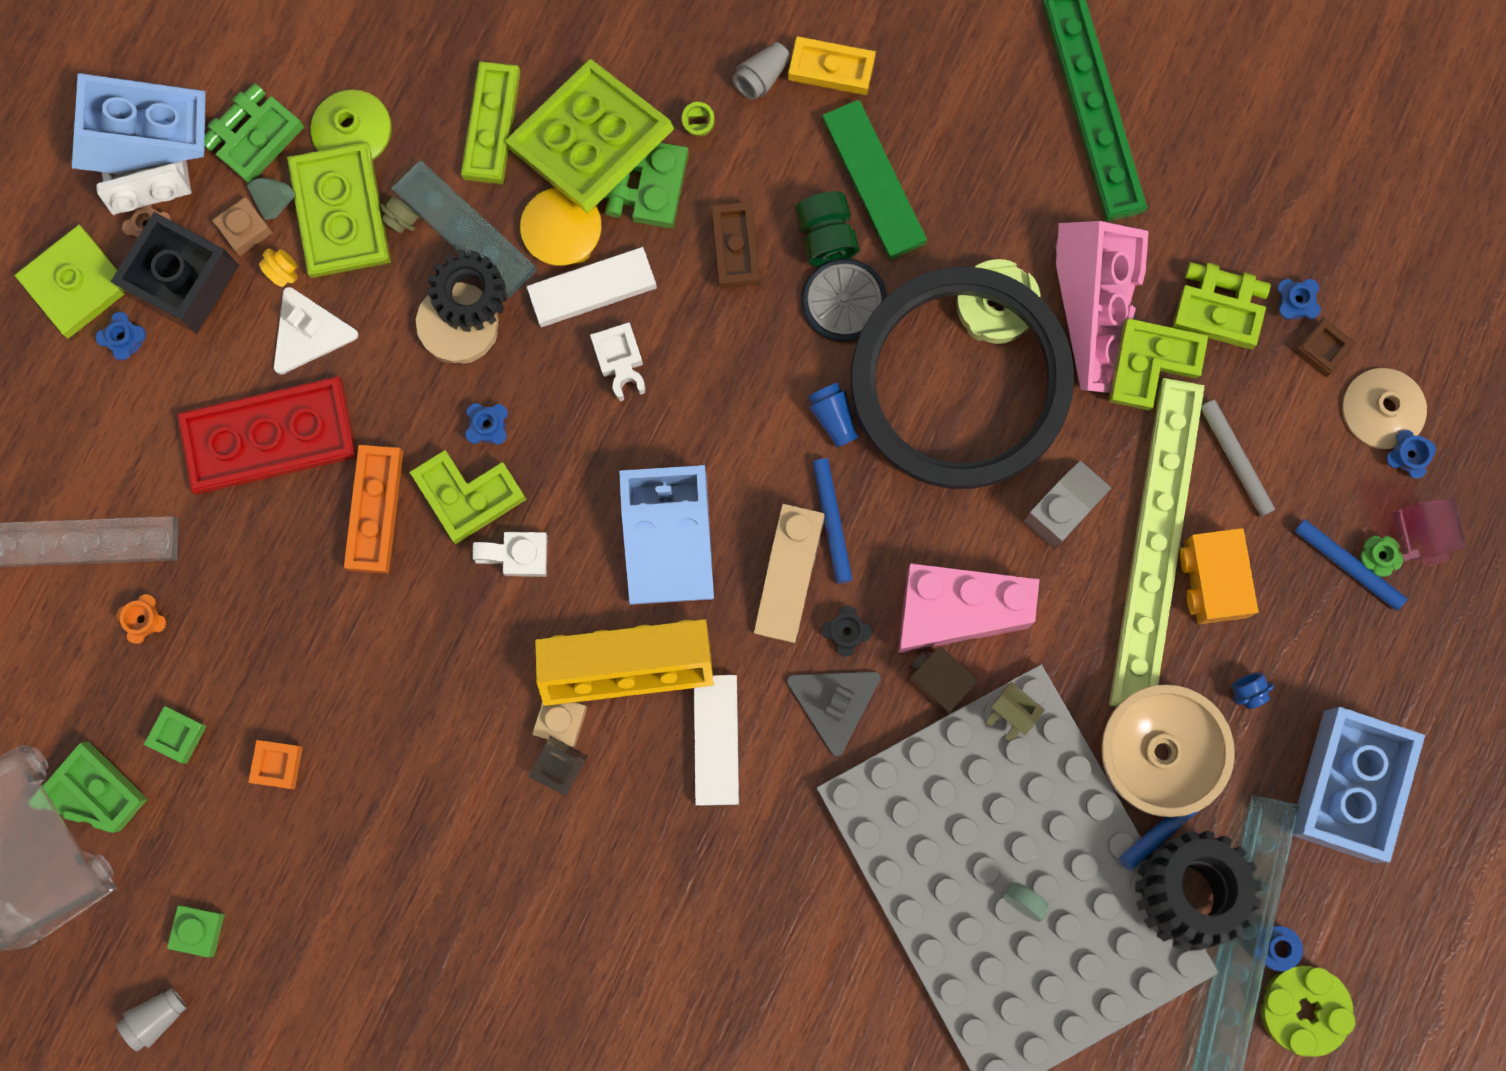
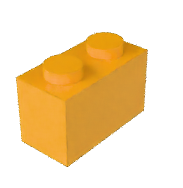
(1219, 576)

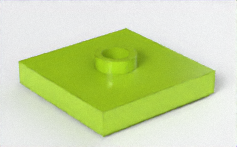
(71, 281)

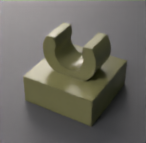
(1017, 709)

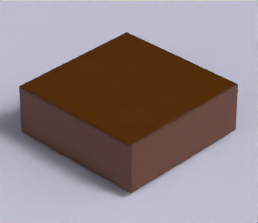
(1325, 347)

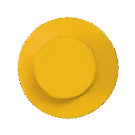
(278, 267)

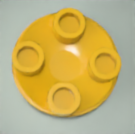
(559, 229)

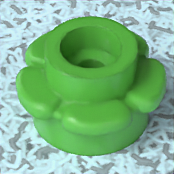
(1371, 559)

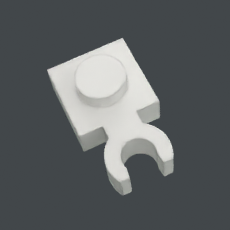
(618, 355)

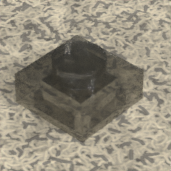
(558, 765)

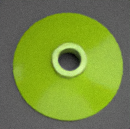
(370, 122)

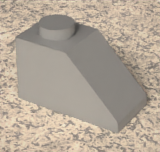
(1067, 504)

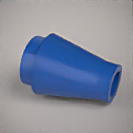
(833, 413)

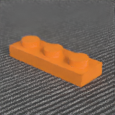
(373, 509)

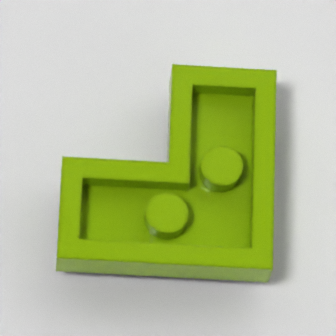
(1145, 352)
(465, 506)

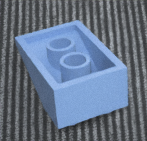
(135, 124)

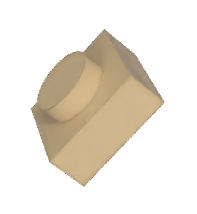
(560, 722)

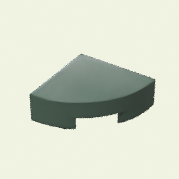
(270, 196)

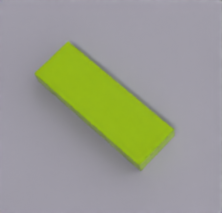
(490, 122)

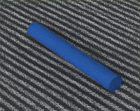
(832, 521)
(1350, 564)
(1153, 840)

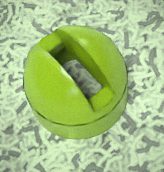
(698, 110)

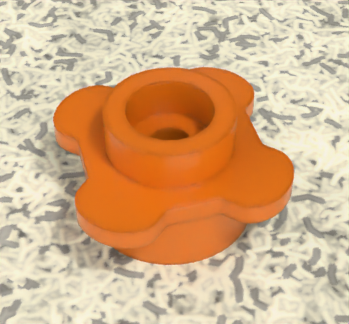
(129, 615)

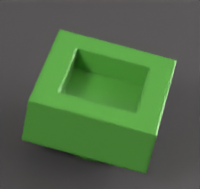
(175, 735)
(195, 931)

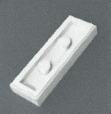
(591, 287)
(716, 742)

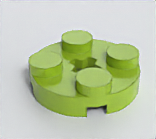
(1332, 1018)

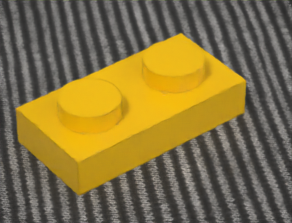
(831, 65)

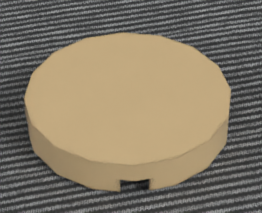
(452, 344)

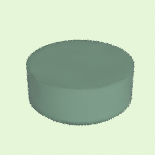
(1026, 901)

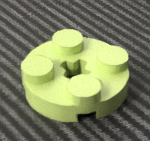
(984, 321)

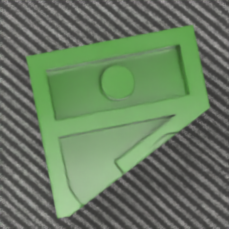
(93, 791)

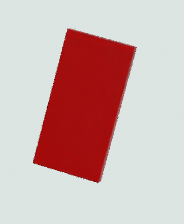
(267, 435)

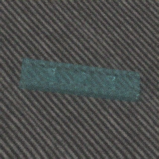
(462, 224)

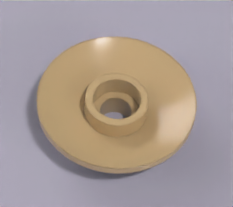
(1367, 416)

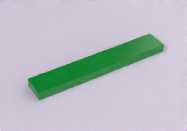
(1095, 109)

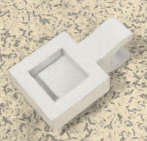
(520, 554)

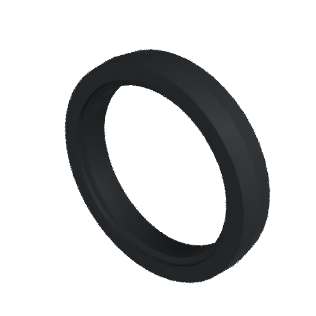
(987, 285)

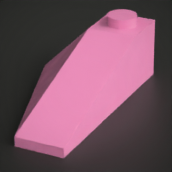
(1097, 277)

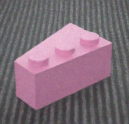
(962, 605)

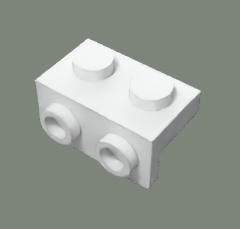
(144, 186)

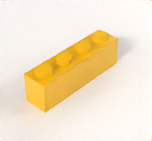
(624, 662)

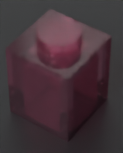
(1429, 531)

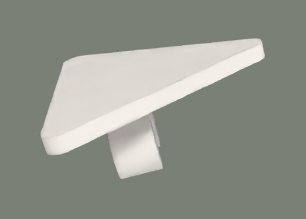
(307, 332)

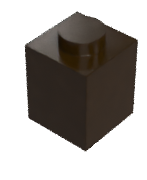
(941, 679)

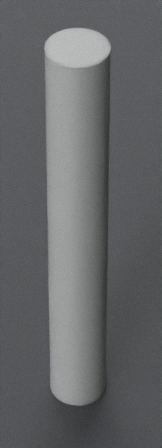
(1237, 458)

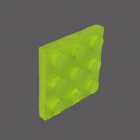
(589, 135)

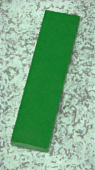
(874, 180)

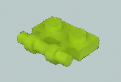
(1221, 316)

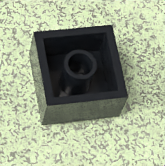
(175, 272)

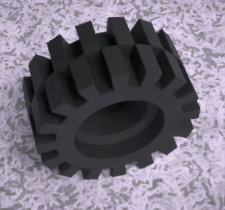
(460, 268)

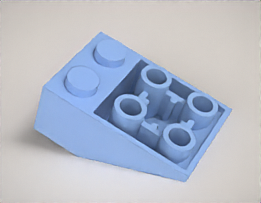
(667, 534)

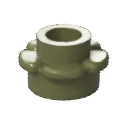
(399, 215)

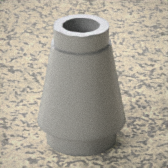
(759, 72)
(150, 1019)

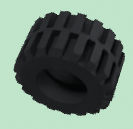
(1230, 884)

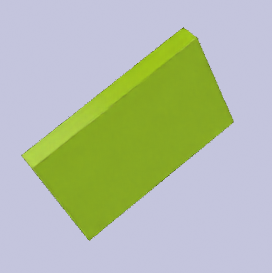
(339, 210)

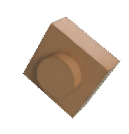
(242, 226)

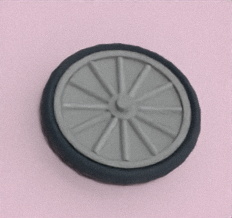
(841, 298)

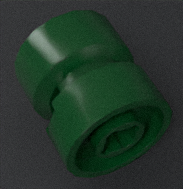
(824, 222)

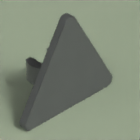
(834, 703)

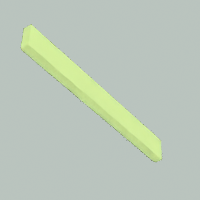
(1157, 539)

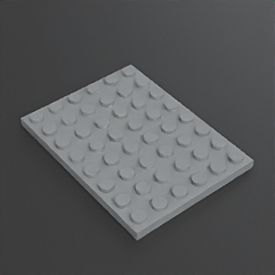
(958, 821)

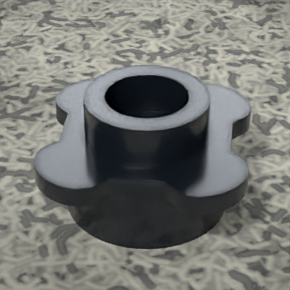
(846, 643)

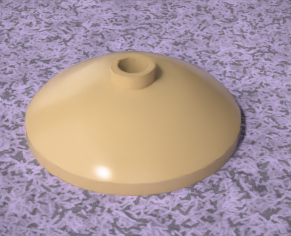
(1197, 746)

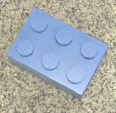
(1357, 784)

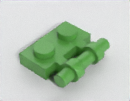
(258, 140)
(658, 189)

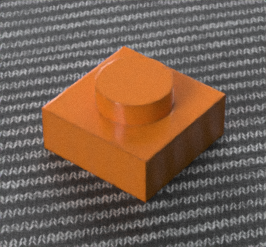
(275, 764)

